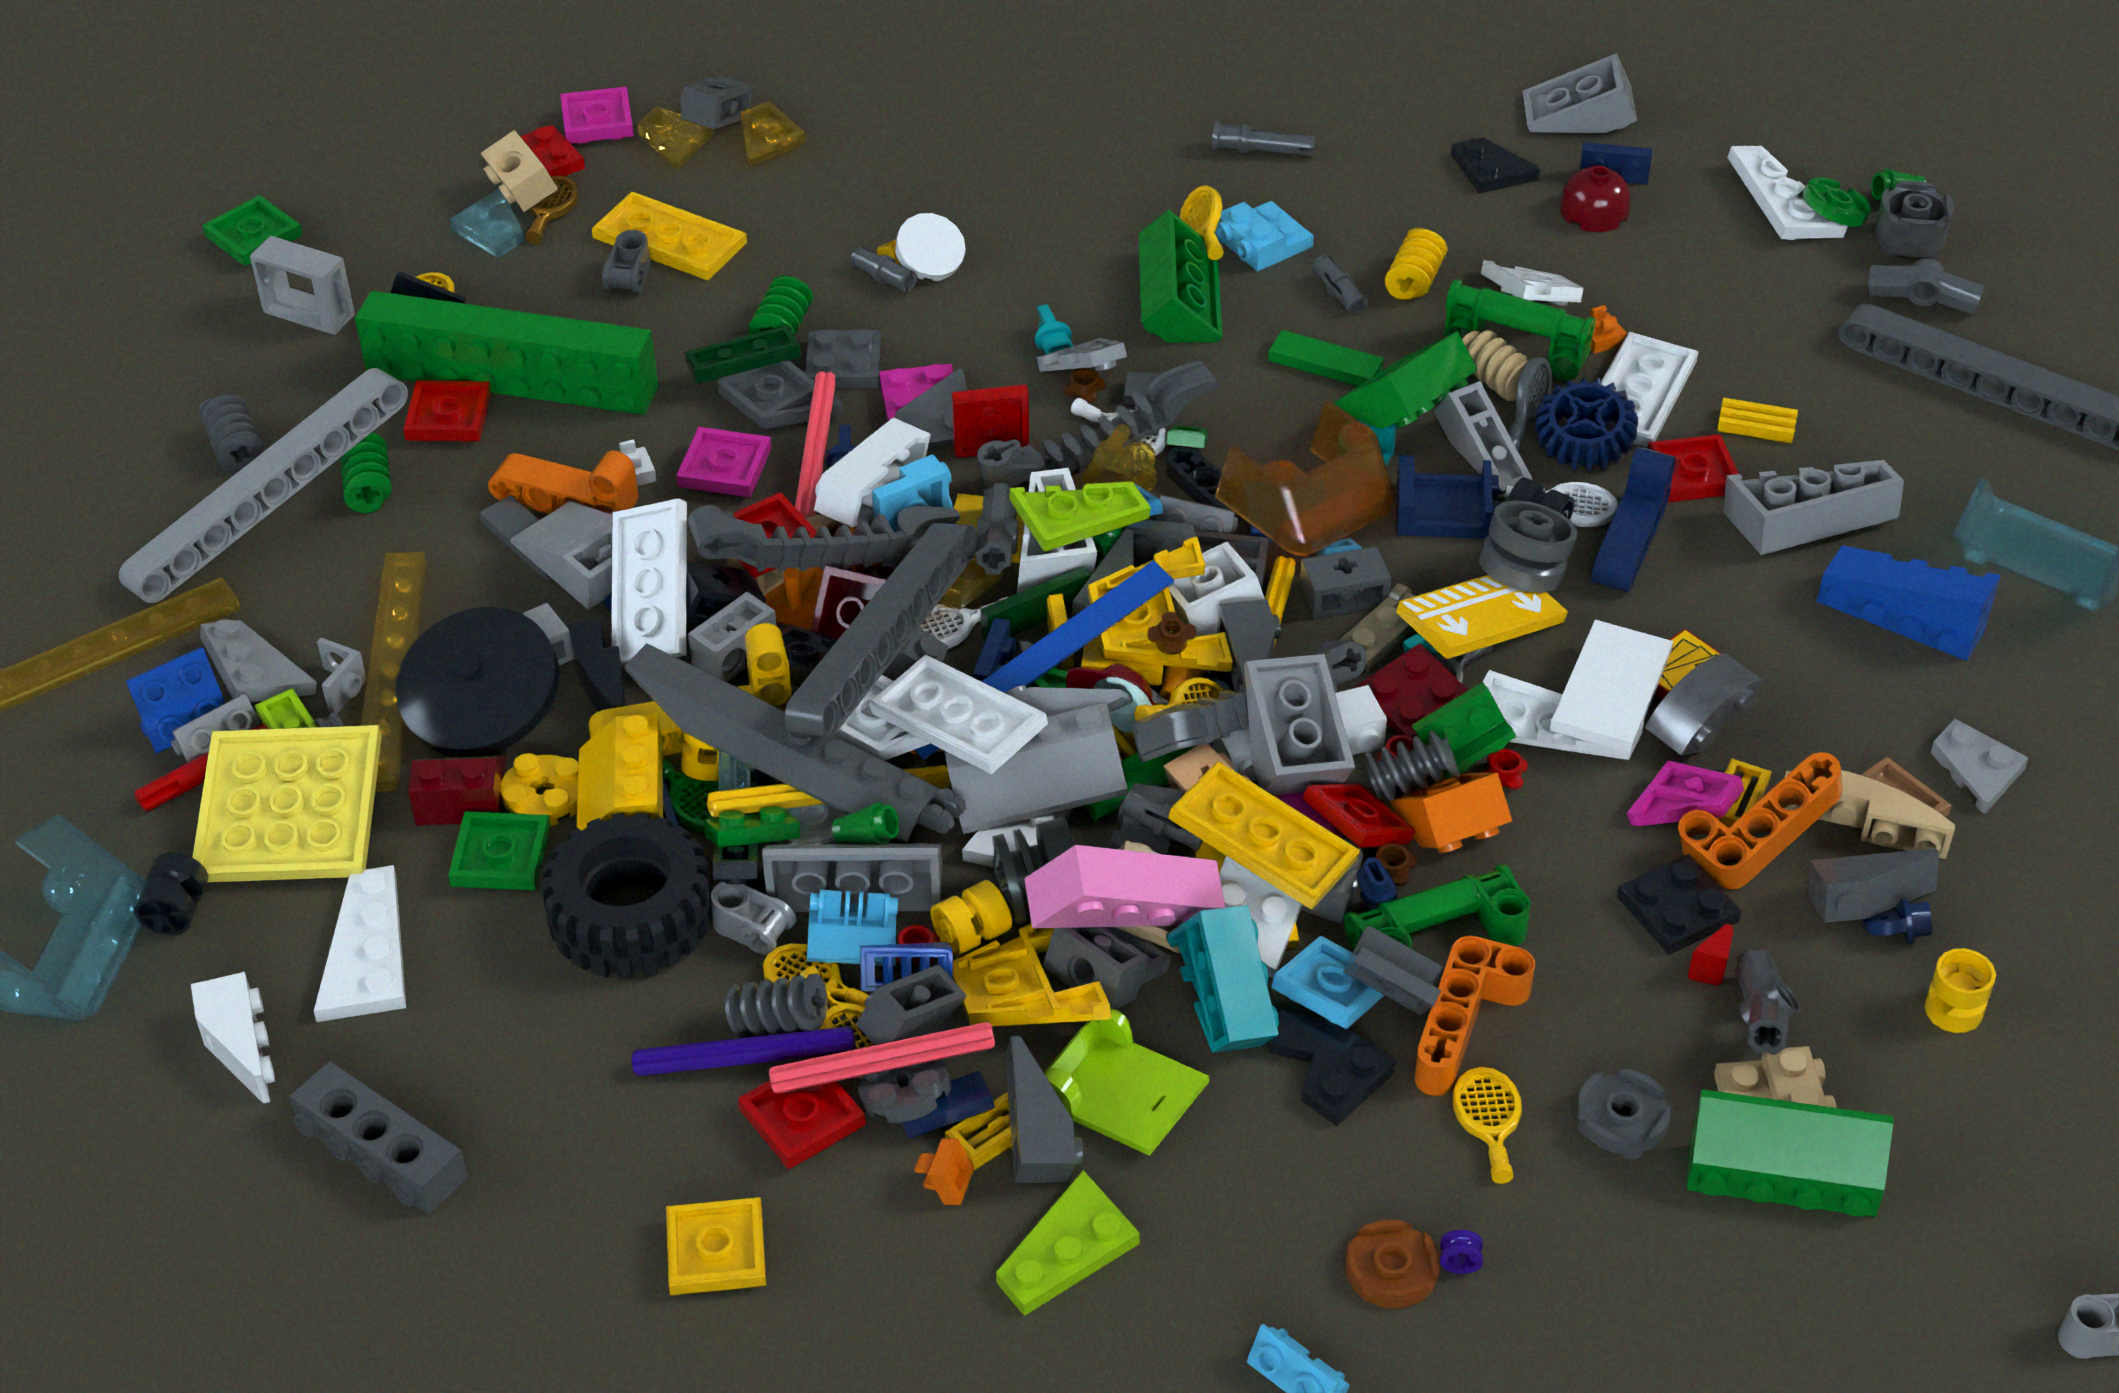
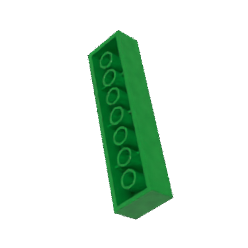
(510, 349)

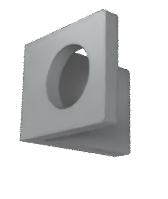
(345, 678)

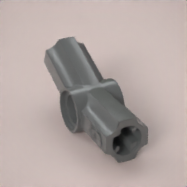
(1925, 285)
(996, 530)
(1766, 1003)

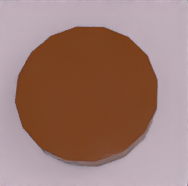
(1392, 1264)

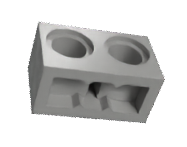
(719, 642)

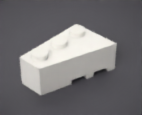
(847, 486)

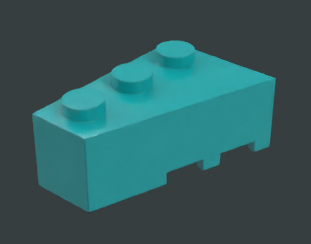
(1228, 978)

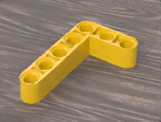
(767, 681)

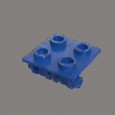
(174, 696)

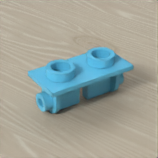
(1289, 1364)

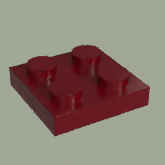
(1413, 689)

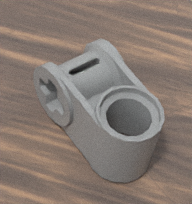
(748, 916)
(2091, 1326)

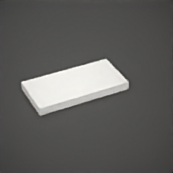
(1653, 379)
(649, 578)
(1611, 686)
(958, 714)

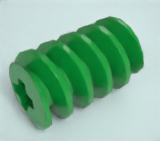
(782, 305)
(366, 475)

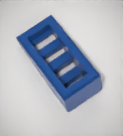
(924, 951)

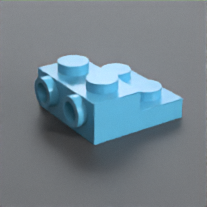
(1262, 234)
(919, 484)

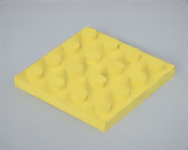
(288, 803)

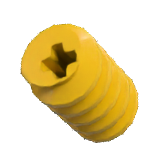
(1415, 264)

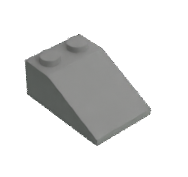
(1583, 100)
(1295, 725)

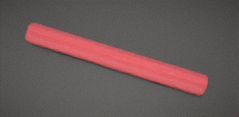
(815, 442)
(881, 1057)

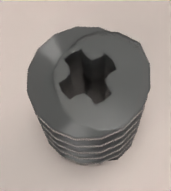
(230, 431)
(1411, 766)
(777, 1006)

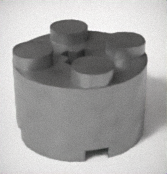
(1913, 220)

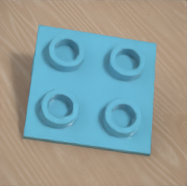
(841, 928)

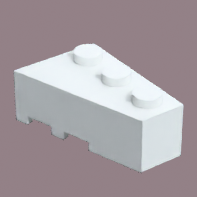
(1043, 566)

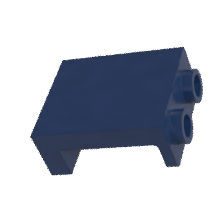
(1444, 502)

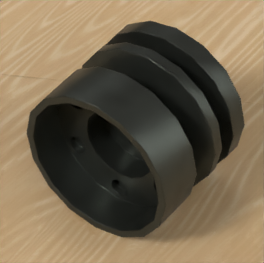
(1012, 867)

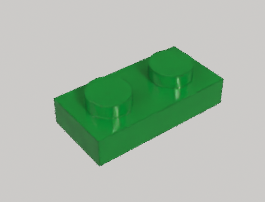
(737, 828)

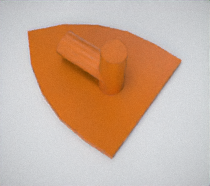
(796, 597)

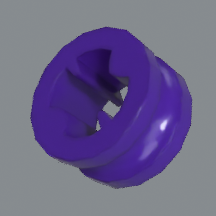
(1461, 1251)

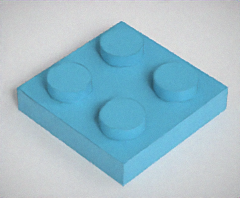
(1318, 982)

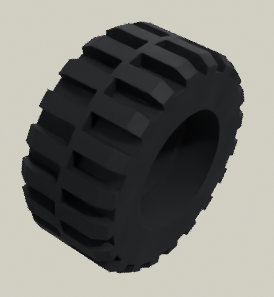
(635, 935)

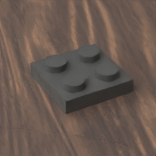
(848, 354)

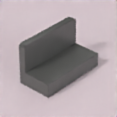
(1395, 970)

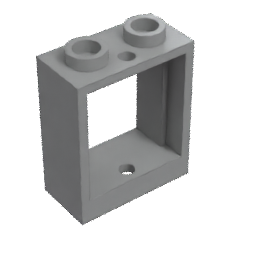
(332, 301)

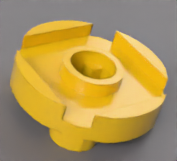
(536, 772)

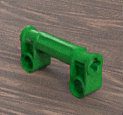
(1569, 335)
(1491, 896)

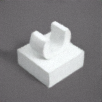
(643, 466)

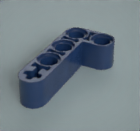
(1635, 520)

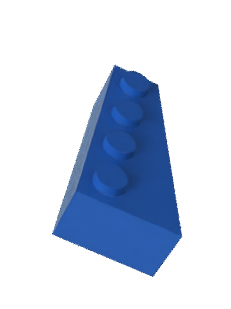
(1910, 598)

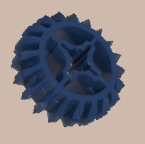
(1585, 435)

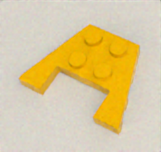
(1128, 637)
(1011, 988)

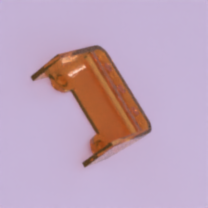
(1318, 506)

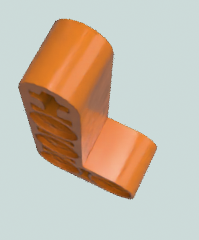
(549, 485)
(1811, 785)
(1473, 972)

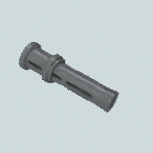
(1244, 139)

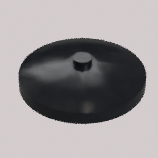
(477, 682)

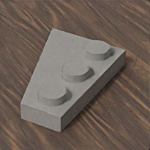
(251, 663)

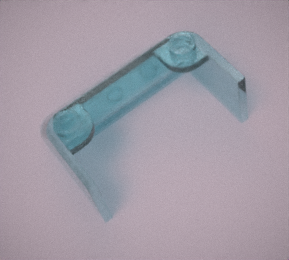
(2038, 549)
(92, 935)

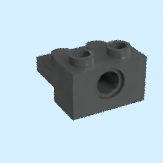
(1107, 956)

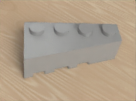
(1813, 504)

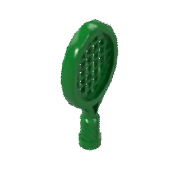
(682, 783)

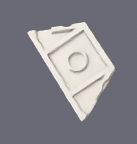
(1533, 284)
(875, 733)
(1268, 906)

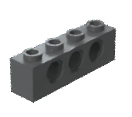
(378, 1138)

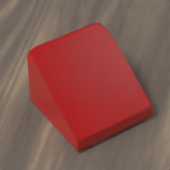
(1711, 957)

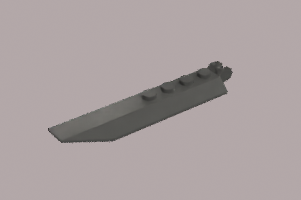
(813, 764)

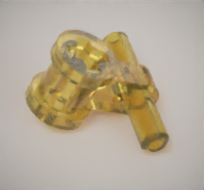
(1123, 460)

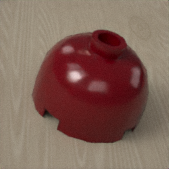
(1596, 199)

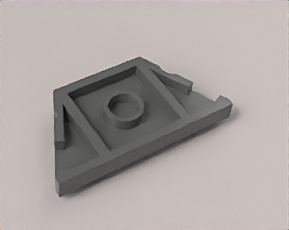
(773, 394)

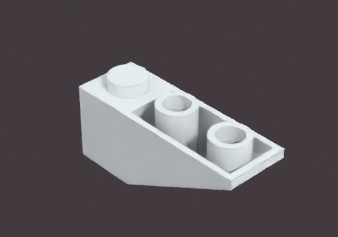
(230, 1029)

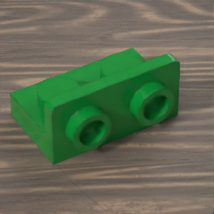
(1471, 725)

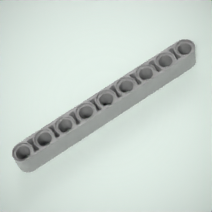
(262, 485)

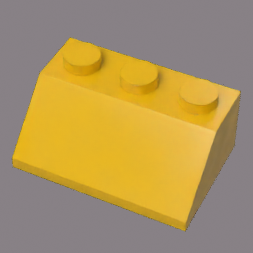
(621, 770)

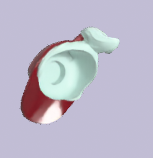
(1115, 677)

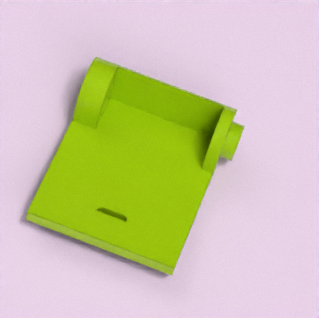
(1122, 1085)

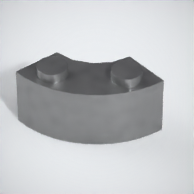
(1704, 704)

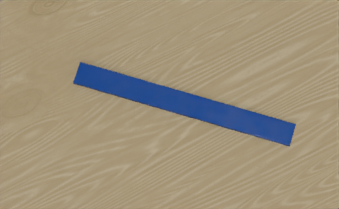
(1076, 633)

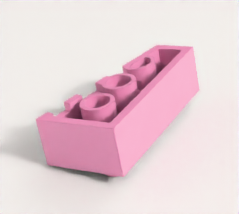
(1121, 889)

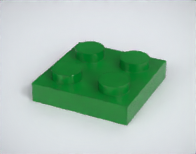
(248, 226)
(499, 851)

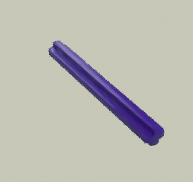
(743, 1051)

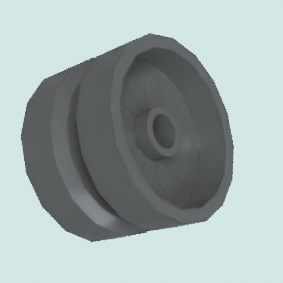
(1527, 546)

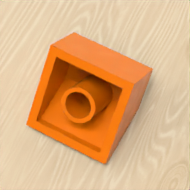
(1455, 810)

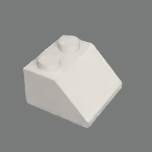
(1225, 581)

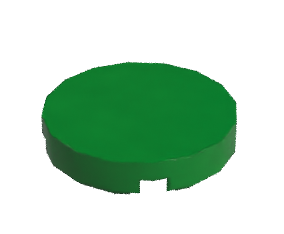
(1836, 204)

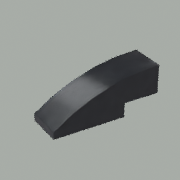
(597, 665)

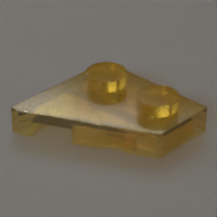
(768, 133)
(673, 137)

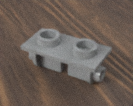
(1200, 515)
(195, 736)

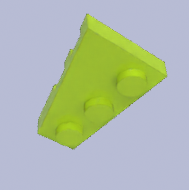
(1074, 515)
(1066, 1246)

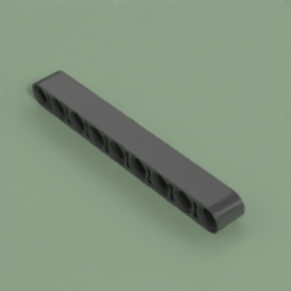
(1984, 373)
(880, 631)

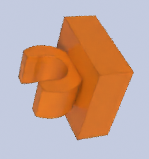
(1607, 331)
(946, 1171)

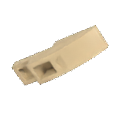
(1888, 816)

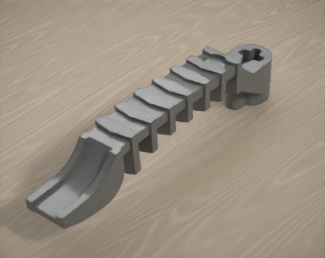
(1167, 396)
(723, 536)
(1214, 718)

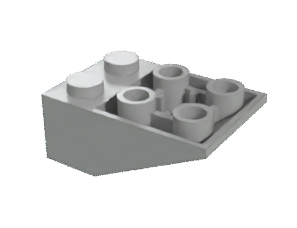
(573, 550)

